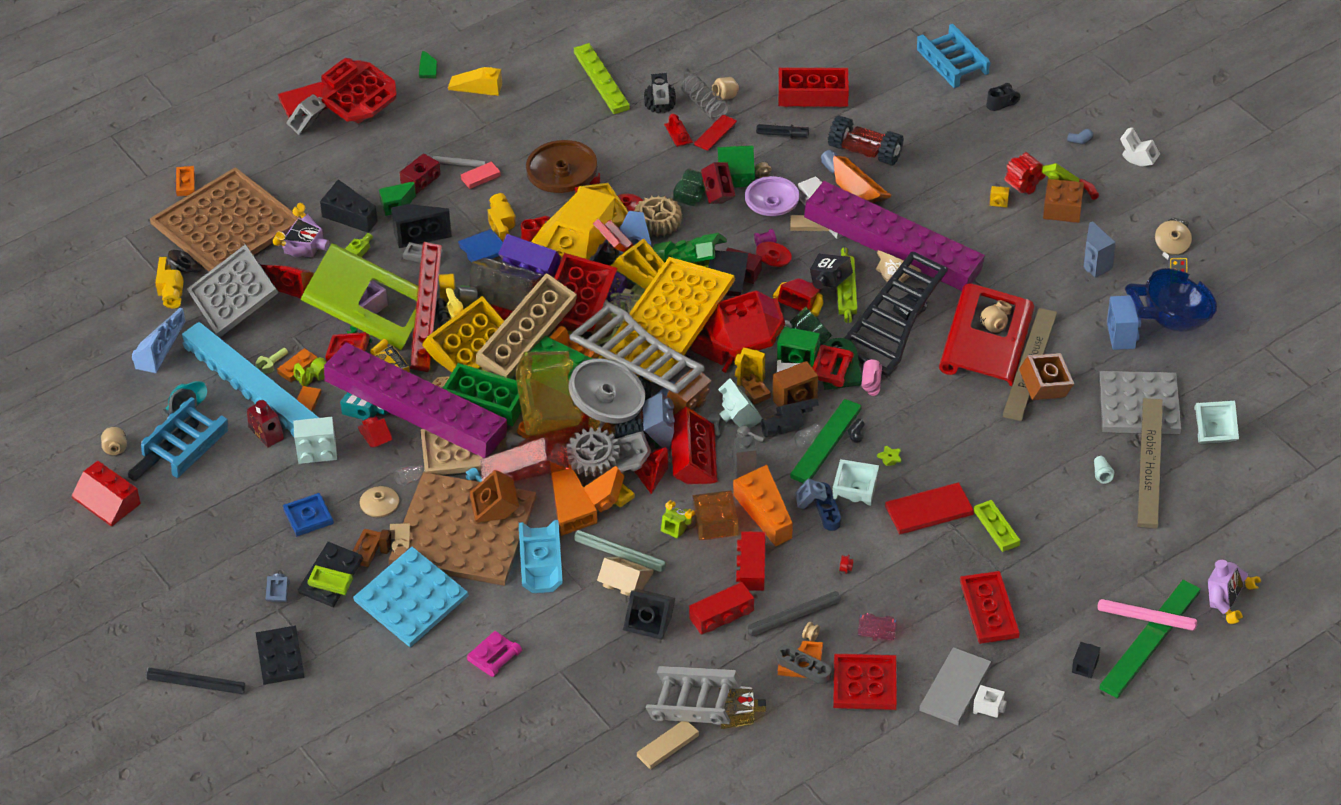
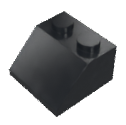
(648, 613)

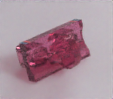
(877, 627)

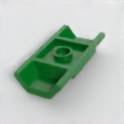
(690, 251)

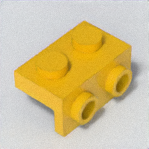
(750, 363)

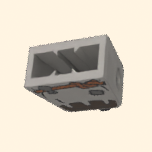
(312, 107)

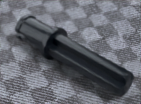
(791, 131)

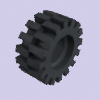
(649, 100)

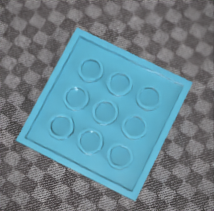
(411, 596)

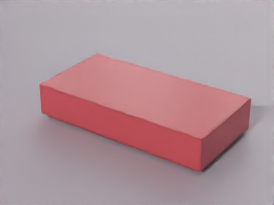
(480, 175)

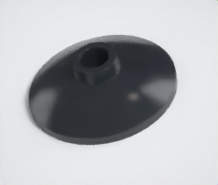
(184, 261)

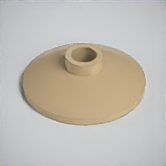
(1171, 244)
(379, 501)

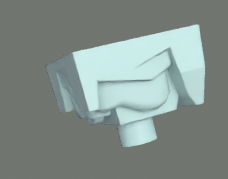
(738, 406)
(1216, 422)
(855, 481)

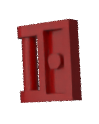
(826, 362)

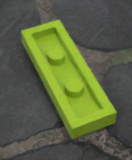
(997, 525)

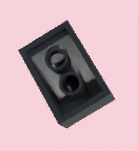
(420, 224)

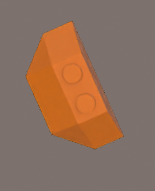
(855, 181)

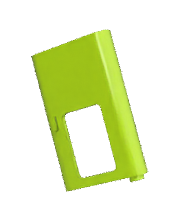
(340, 286)

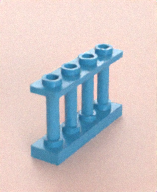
(945, 66)
(191, 452)

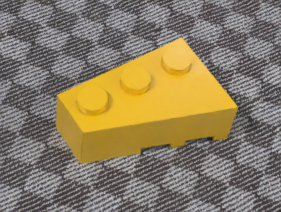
(639, 264)

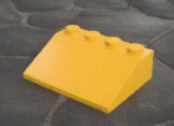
(463, 335)

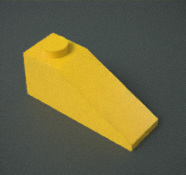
(480, 81)

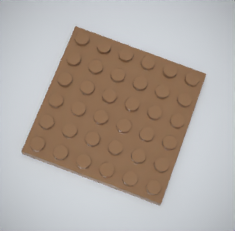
(224, 218)
(451, 538)

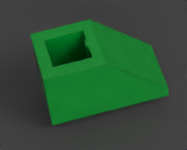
(396, 196)

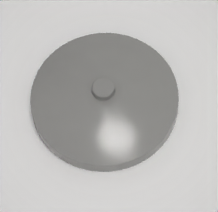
(606, 391)

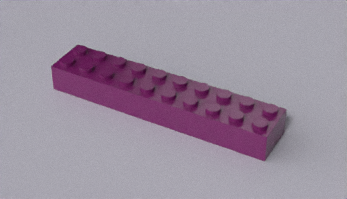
(891, 234)
(415, 400)

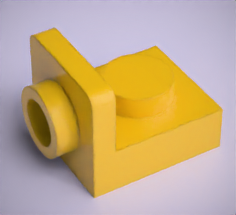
(999, 196)

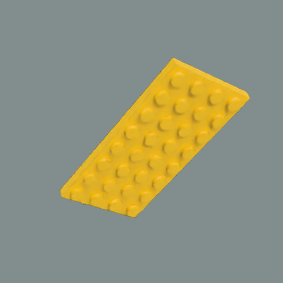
(675, 309)

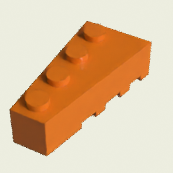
(764, 504)

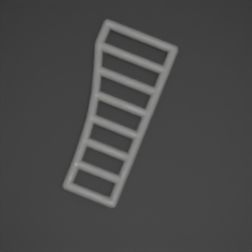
(643, 335)

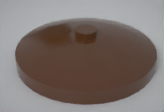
(561, 166)

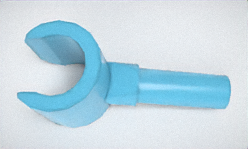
(473, 474)

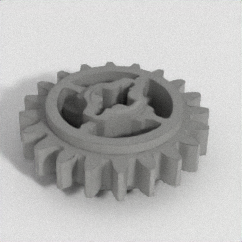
(596, 449)

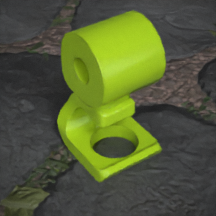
(315, 370)

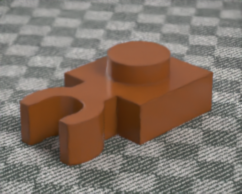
(755, 390)

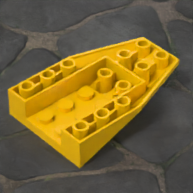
(572, 225)

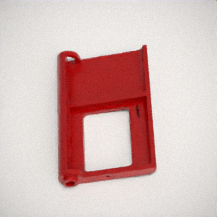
(982, 350)

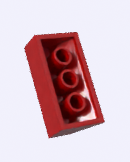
(693, 448)

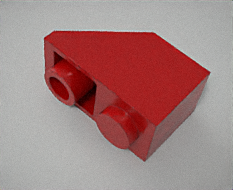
(375, 431)

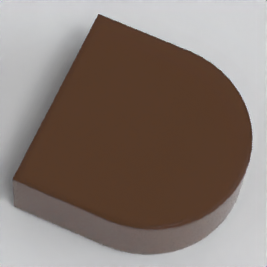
(385, 541)

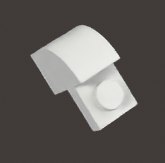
(1138, 152)

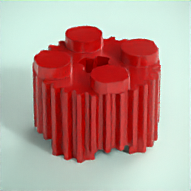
(1024, 173)

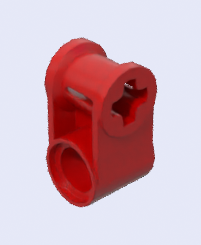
(531, 227)

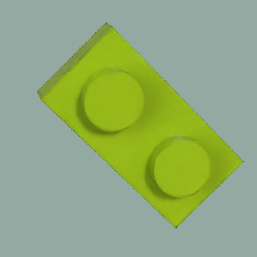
(1055, 171)

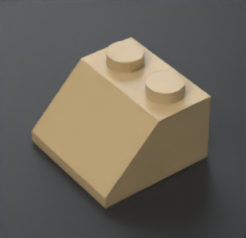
(623, 575)

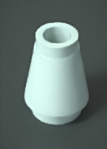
(1103, 471)

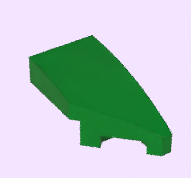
(427, 66)

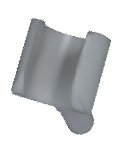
(744, 431)

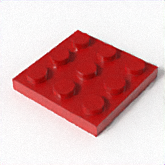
(865, 681)

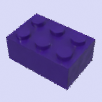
(529, 256)

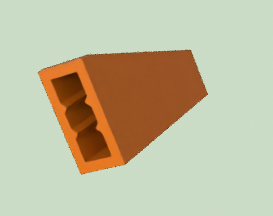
(572, 503)

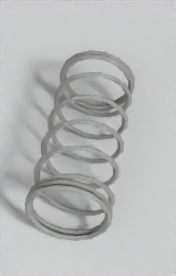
(697, 85)

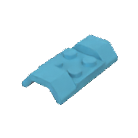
(540, 557)

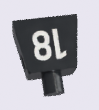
(830, 270)

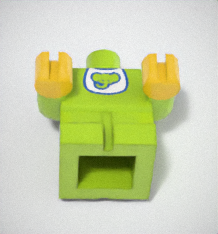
(676, 520)

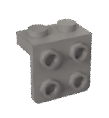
(633, 452)

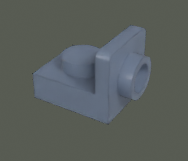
(808, 492)
(277, 588)

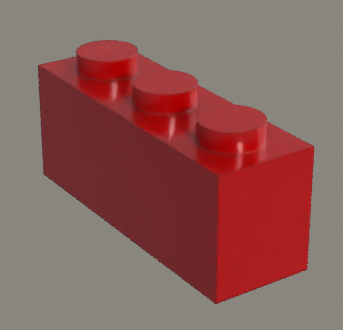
(751, 560)
(721, 608)

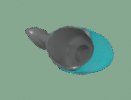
(182, 393)

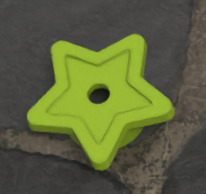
(889, 456)

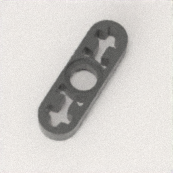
(808, 672)

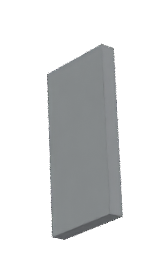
(955, 686)

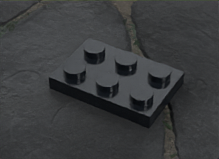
(333, 558)
(279, 655)

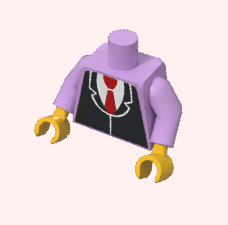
(303, 237)
(1226, 585)

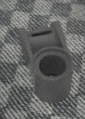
(466, 295)

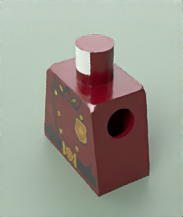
(260, 419)

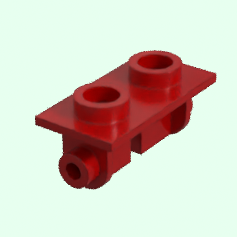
(677, 131)

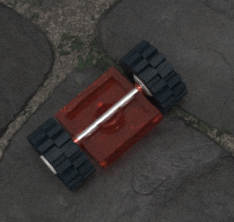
(865, 141)

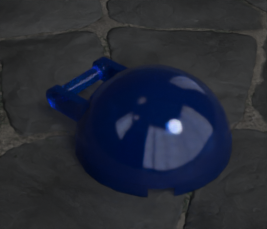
(1173, 300)

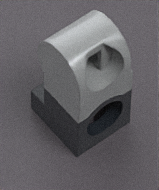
(660, 90)

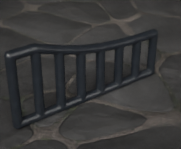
(914, 310)

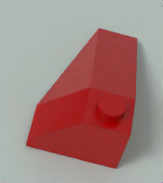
(288, 279)

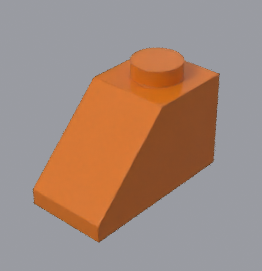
(605, 489)

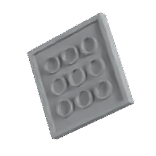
(232, 291)
(1123, 399)

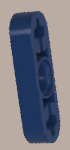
(825, 513)

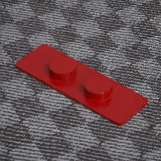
(715, 132)

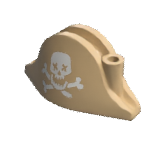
(889, 264)

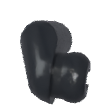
(854, 431)

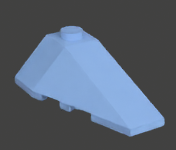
(156, 345)

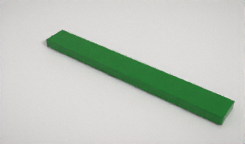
(1148, 641)

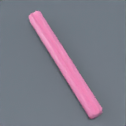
(1147, 614)

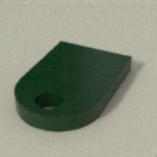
(852, 375)

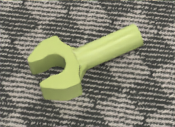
(267, 363)

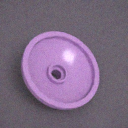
(772, 196)

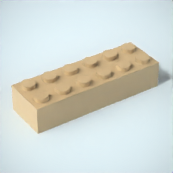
(526, 326)

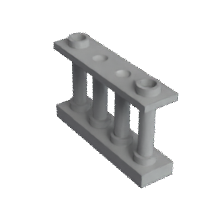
(698, 678)

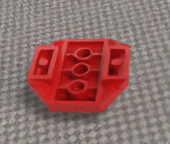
(356, 90)
(745, 322)

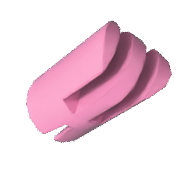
(871, 377)

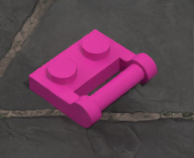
(490, 649)

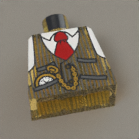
(741, 707)

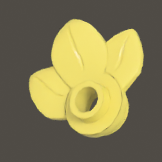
(454, 305)

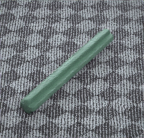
(620, 550)

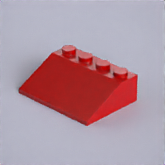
(591, 284)

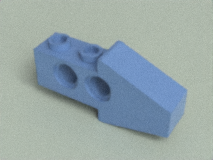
(635, 230)

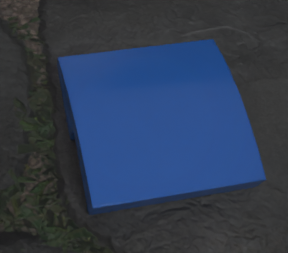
(481, 245)

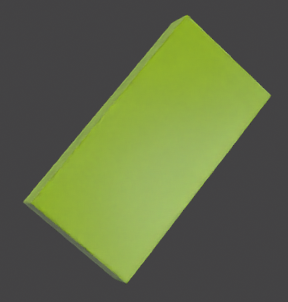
(330, 580)

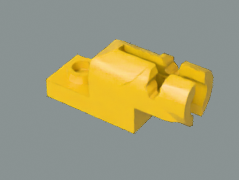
(501, 215)
(169, 284)

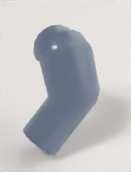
(1080, 138)

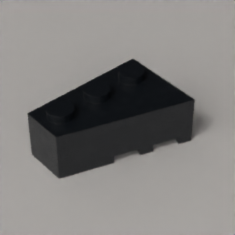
(348, 208)

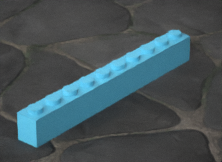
(244, 375)

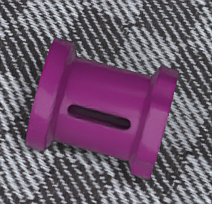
(765, 237)

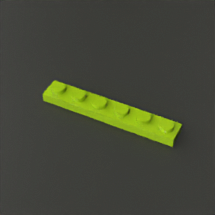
(601, 78)

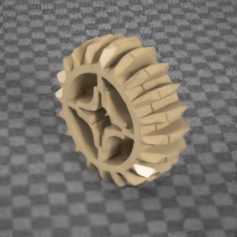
(660, 214)

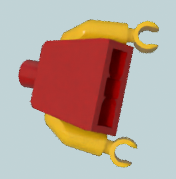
(799, 295)

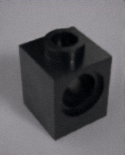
(1086, 659)

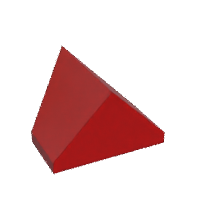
(653, 469)

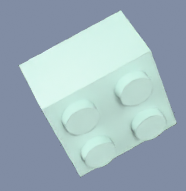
(315, 440)

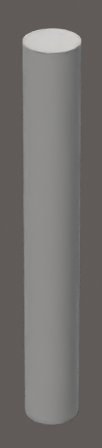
(458, 161)

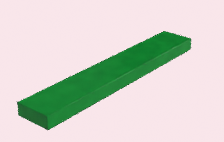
(826, 441)

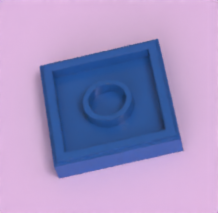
(308, 514)

